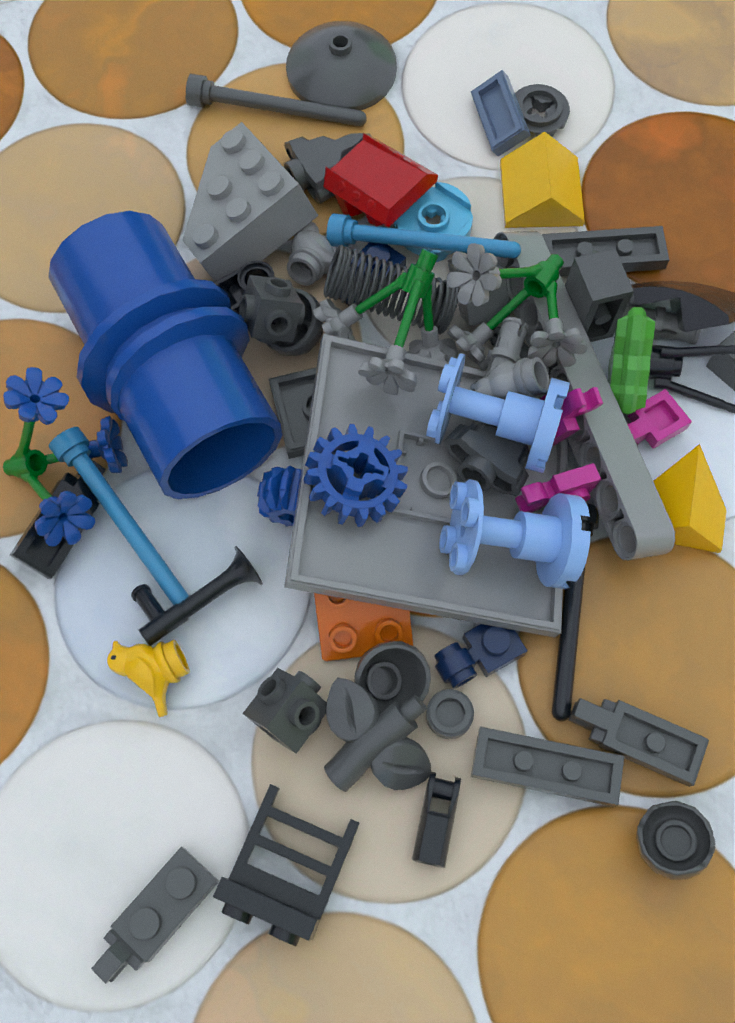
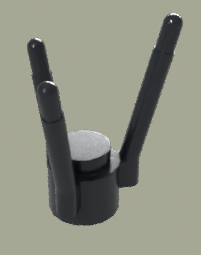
(668, 362)

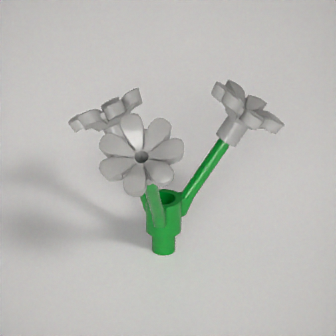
(479, 274)
(391, 369)

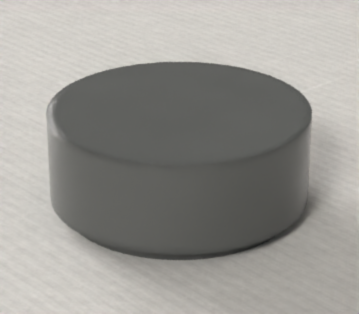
(449, 714)

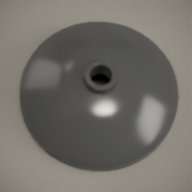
(341, 65)

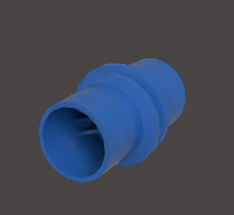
(163, 354)

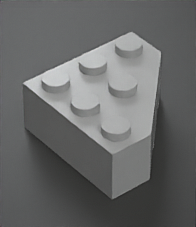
(243, 205)

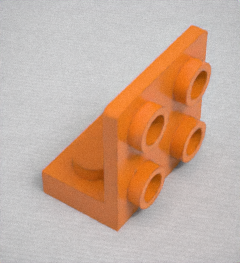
(354, 627)

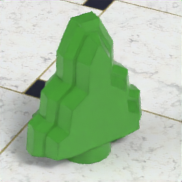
(631, 360)

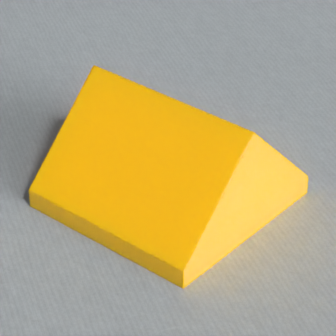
(541, 185)

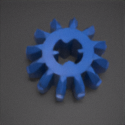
(279, 494)

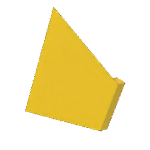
(693, 502)

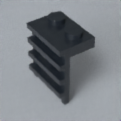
(260, 894)

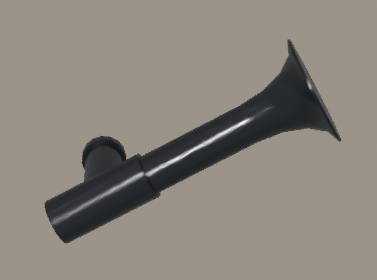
(166, 621)

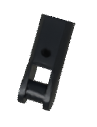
(435, 827)

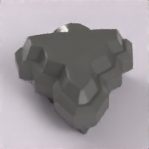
(311, 158)
(488, 458)

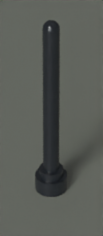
(569, 633)

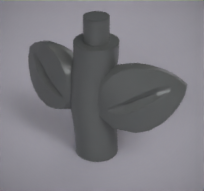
(374, 739)

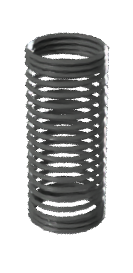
(340, 280)

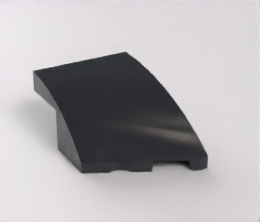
(694, 303)

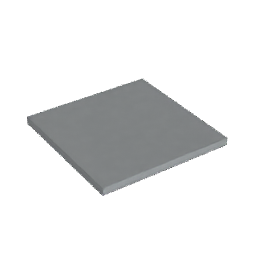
(400, 557)

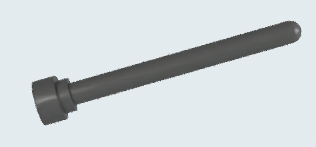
(202, 91)

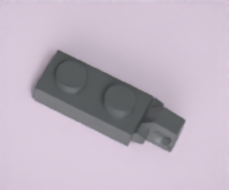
(643, 738)
(155, 915)

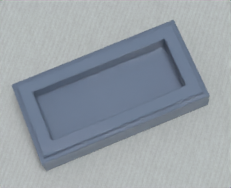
(500, 113)

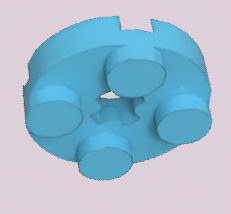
(445, 202)

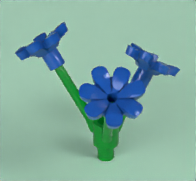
(37, 402)

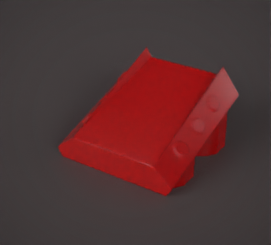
(377, 182)

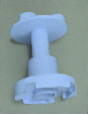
(516, 417)
(547, 538)

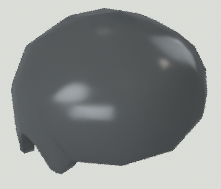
(675, 840)

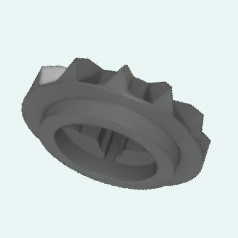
(543, 99)

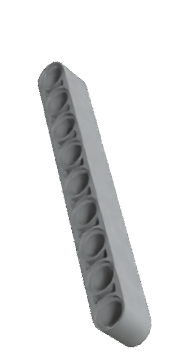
(626, 491)

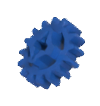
(334, 481)

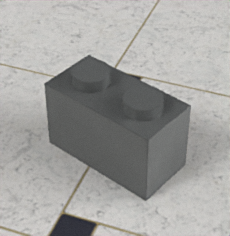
(599, 292)

